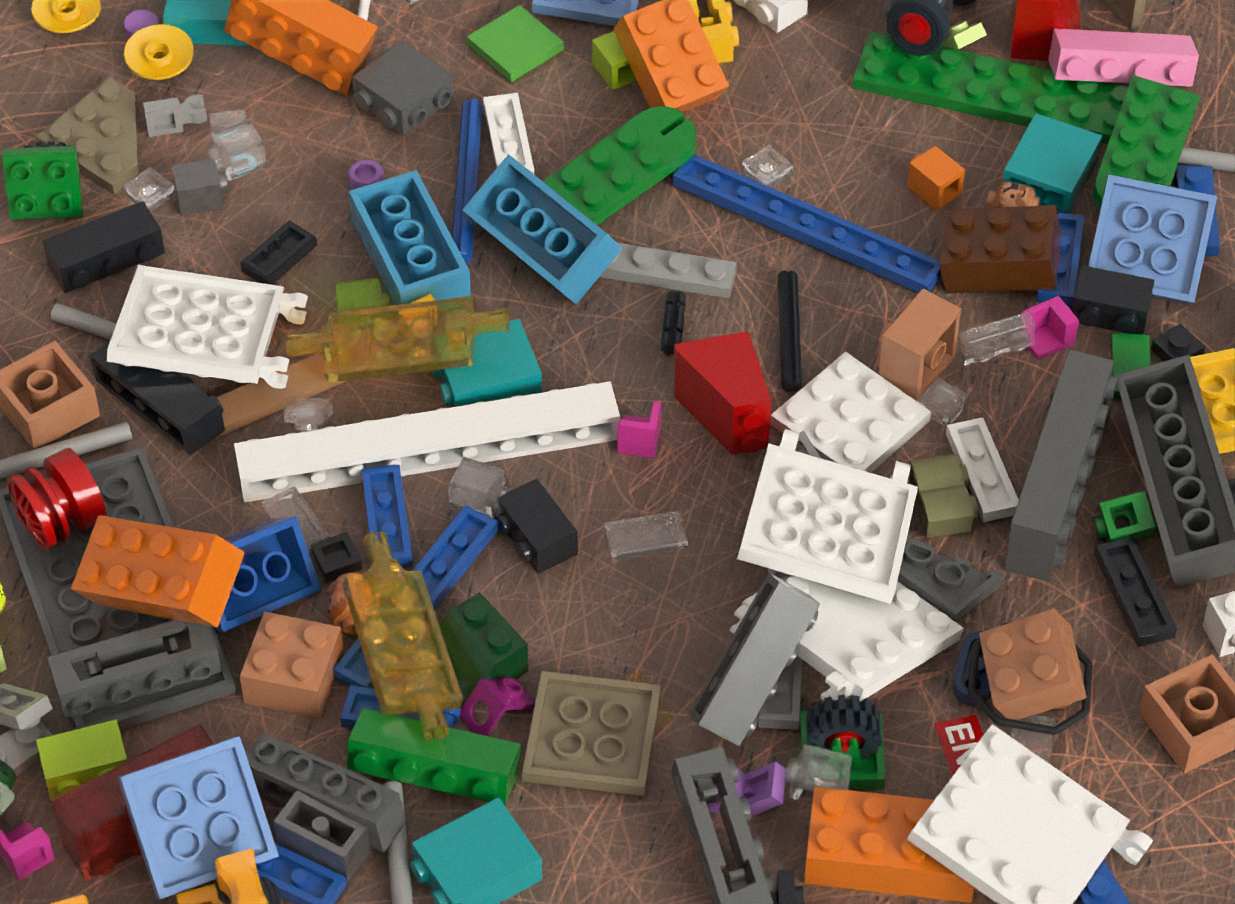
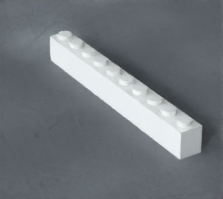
(428, 440)

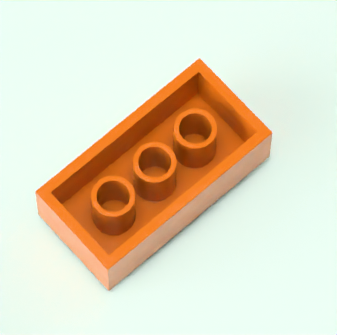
(306, 35)
(158, 570)
(863, 845)

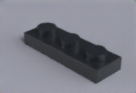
(1135, 591)

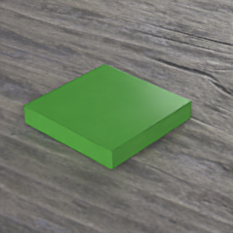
(515, 43)

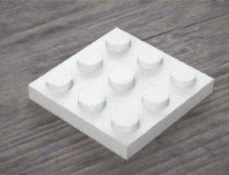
(852, 415)

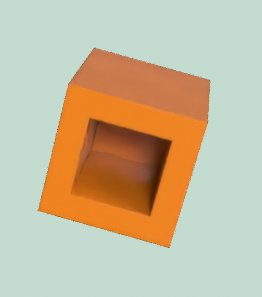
(935, 178)

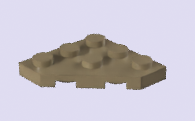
(104, 133)

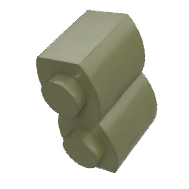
(942, 495)

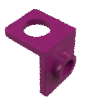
(499, 696)

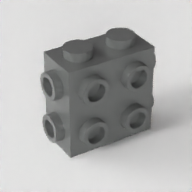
(402, 88)

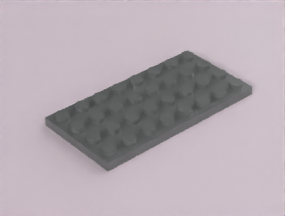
(75, 621)

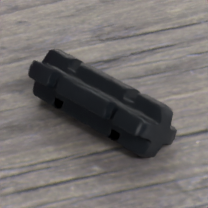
(673, 320)

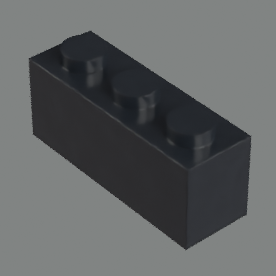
(103, 247)

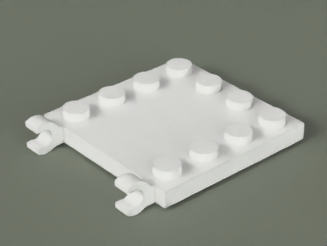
(203, 325)
(829, 521)
(866, 641)
(1022, 826)

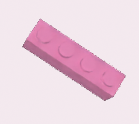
(1119, 55)

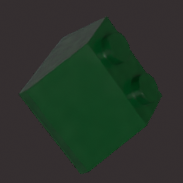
(482, 644)

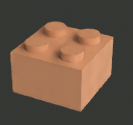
(919, 343)
(46, 395)
(292, 665)
(1032, 665)
(1192, 713)

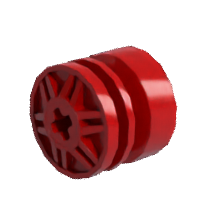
(49, 502)

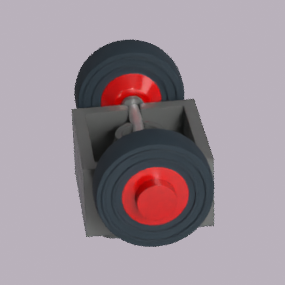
(920, 24)

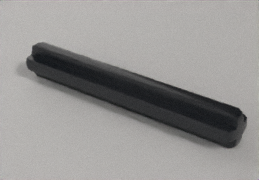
(789, 331)

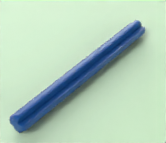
(467, 176)

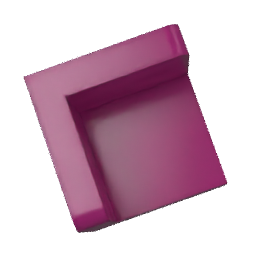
(1054, 327)
(640, 434)
(25, 850)

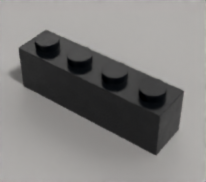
(164, 400)

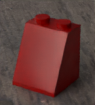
(1034, 26)
(724, 390)

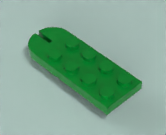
(1147, 134)
(626, 162)

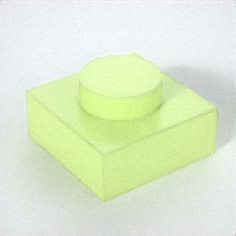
(963, 34)

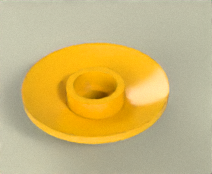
(65, 15)
(158, 52)

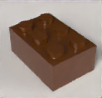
(1001, 249)

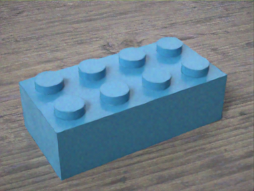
(542, 229)
(408, 240)

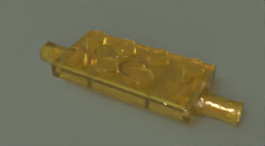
(399, 338)
(402, 639)

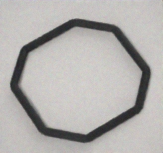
(1025, 725)

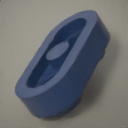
(962, 671)

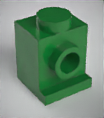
(1131, 508)

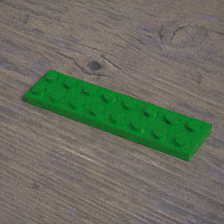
(986, 86)

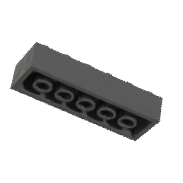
(1061, 466)
(1181, 469)

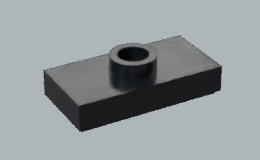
(279, 253)

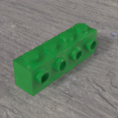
(456, 764)

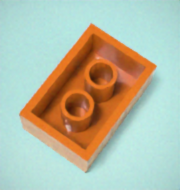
(670, 55)

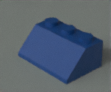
(271, 572)

